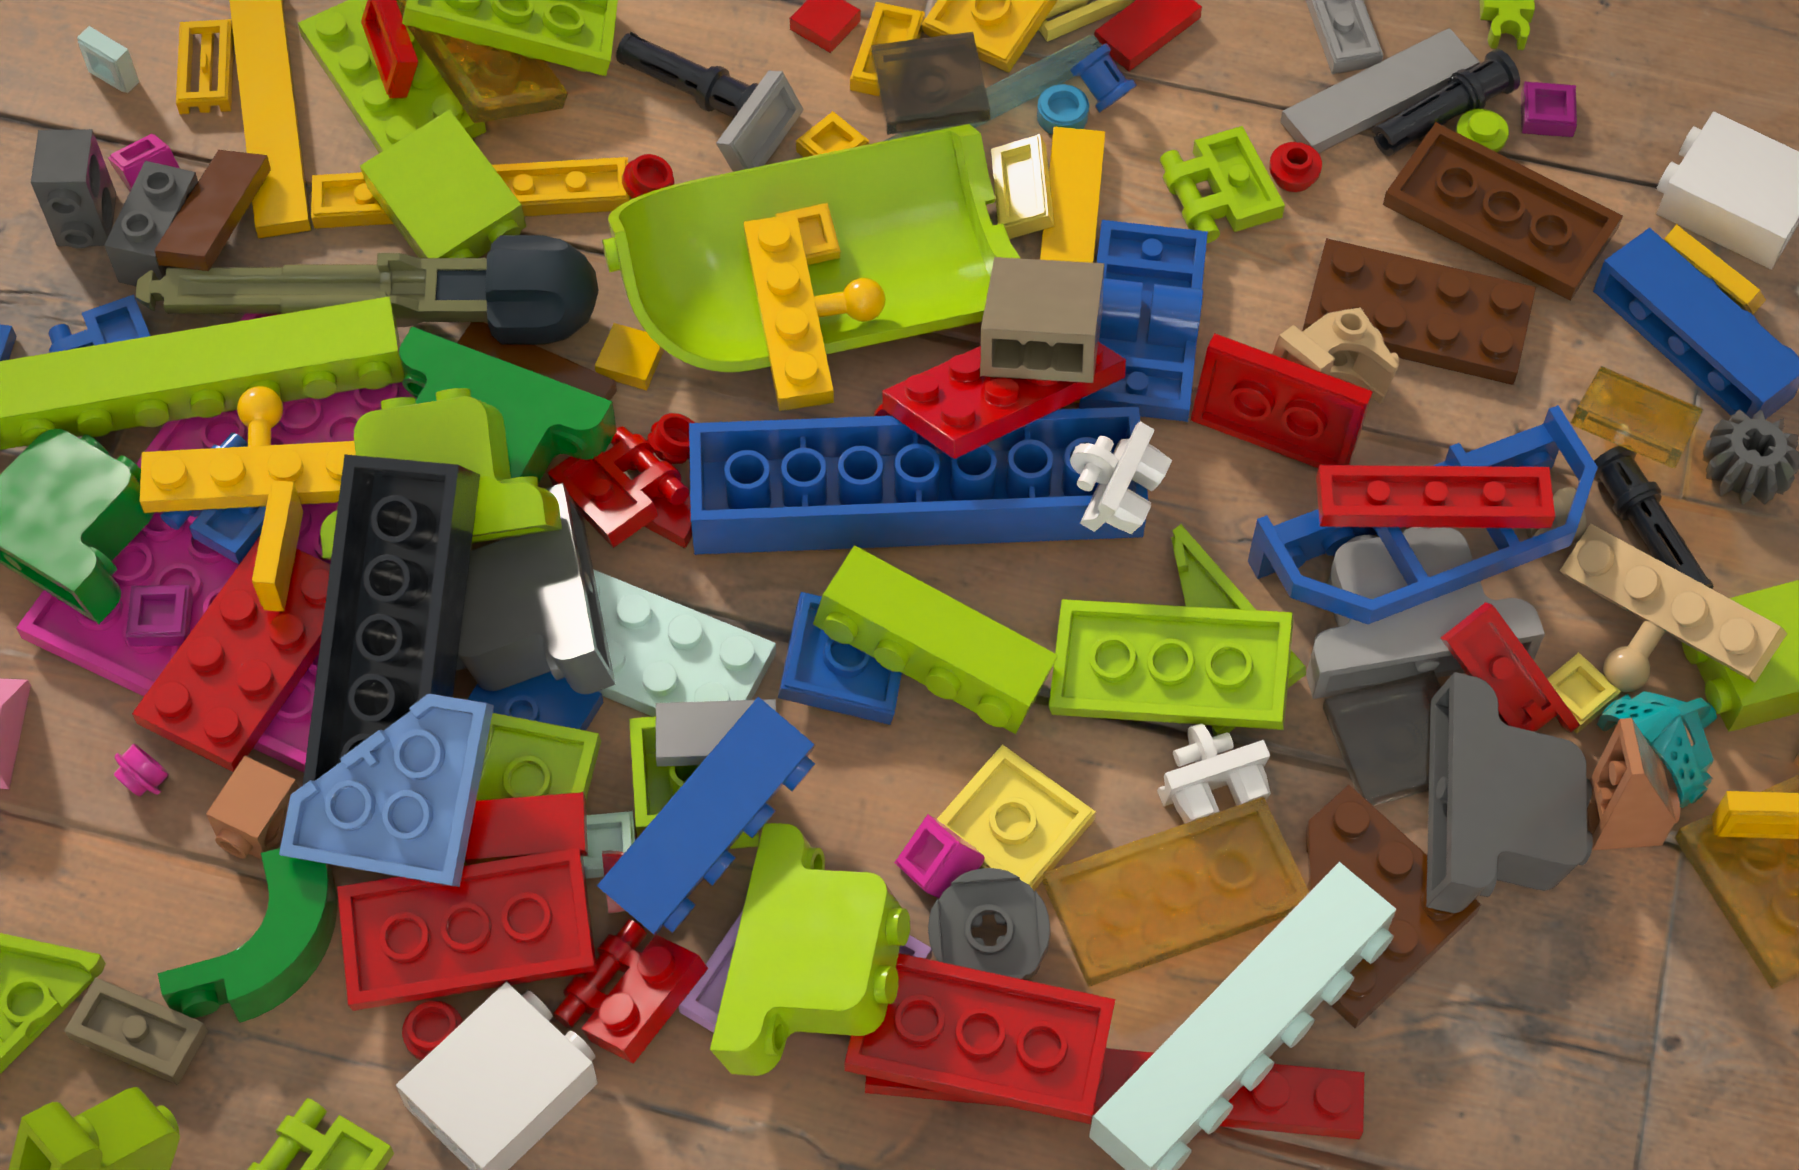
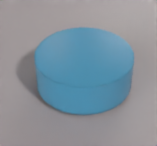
(1062, 107)

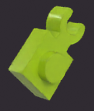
(1508, 17)

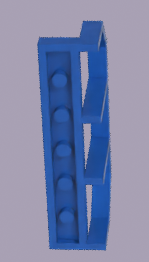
(1291, 543)

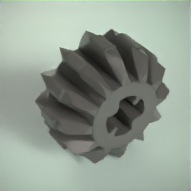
(1751, 457)

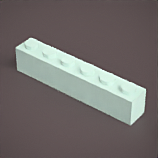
(1243, 1024)

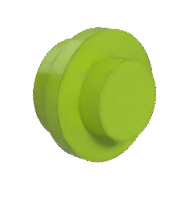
(1484, 128)

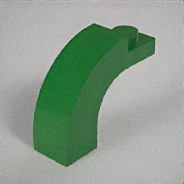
(275, 958)

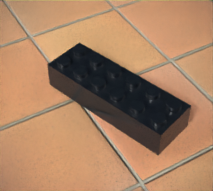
(390, 599)

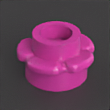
(139, 771)

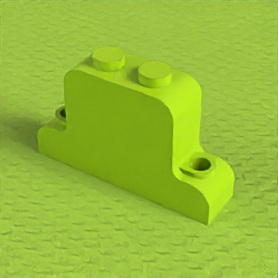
(464, 434)
(807, 954)
(113, 1135)

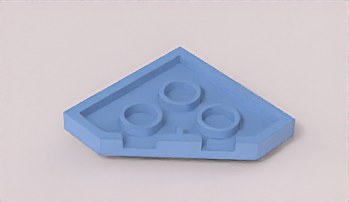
(398, 797)

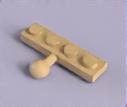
(1669, 605)

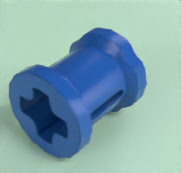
(1103, 77)

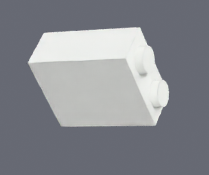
(1734, 189)
(499, 1081)

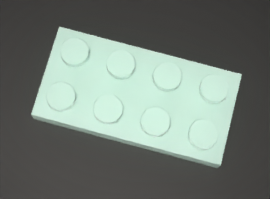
(675, 652)

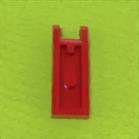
(1493, 653)

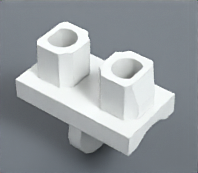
(1131, 460)
(1192, 785)

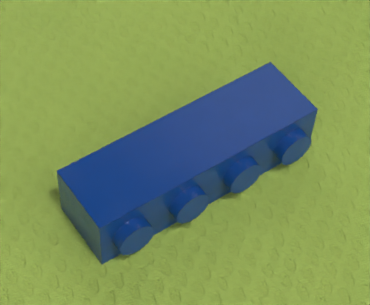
(1698, 327)
(707, 816)

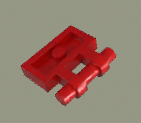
(609, 497)
(640, 1001)

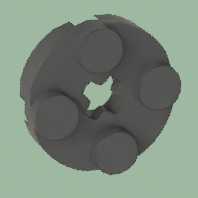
(1012, 904)

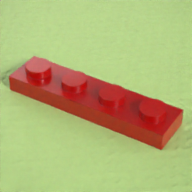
(1435, 496)

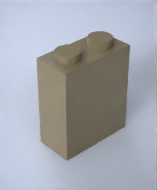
(1042, 320)

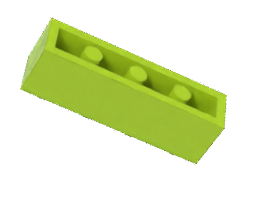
(934, 639)

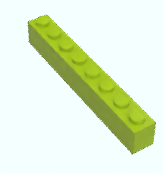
(199, 371)

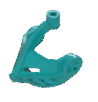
(1662, 725)

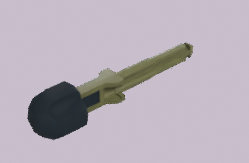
(525, 289)

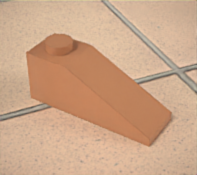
(1630, 794)

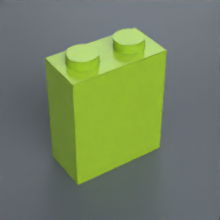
(443, 192)
(1777, 688)

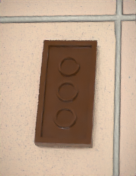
(1502, 210)
(1427, 309)

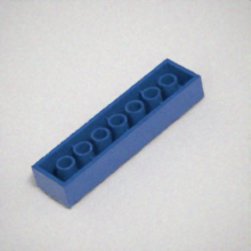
(890, 487)

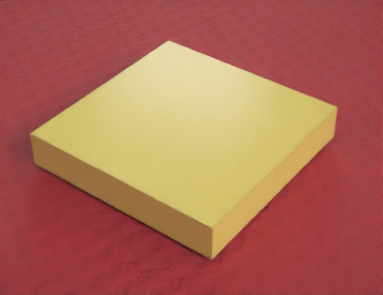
(1017, 817)

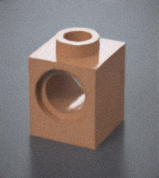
(251, 809)

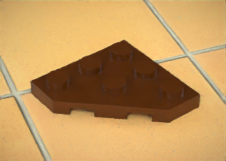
(1395, 868)

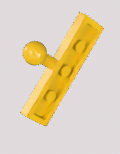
(793, 312)
(243, 474)

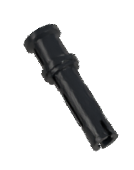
(710, 86)
(1464, 92)
(1640, 498)

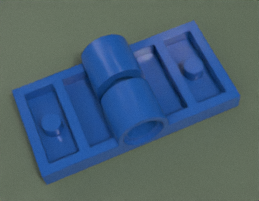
(1151, 315)

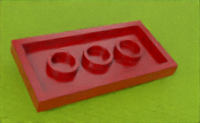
(966, 410)
(238, 664)
(433, 940)
(989, 1039)

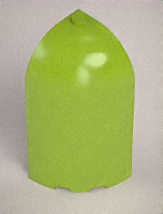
(902, 216)

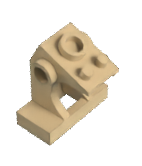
(1342, 347)

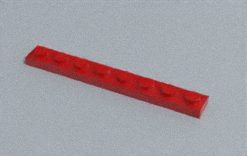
(1284, 1101)

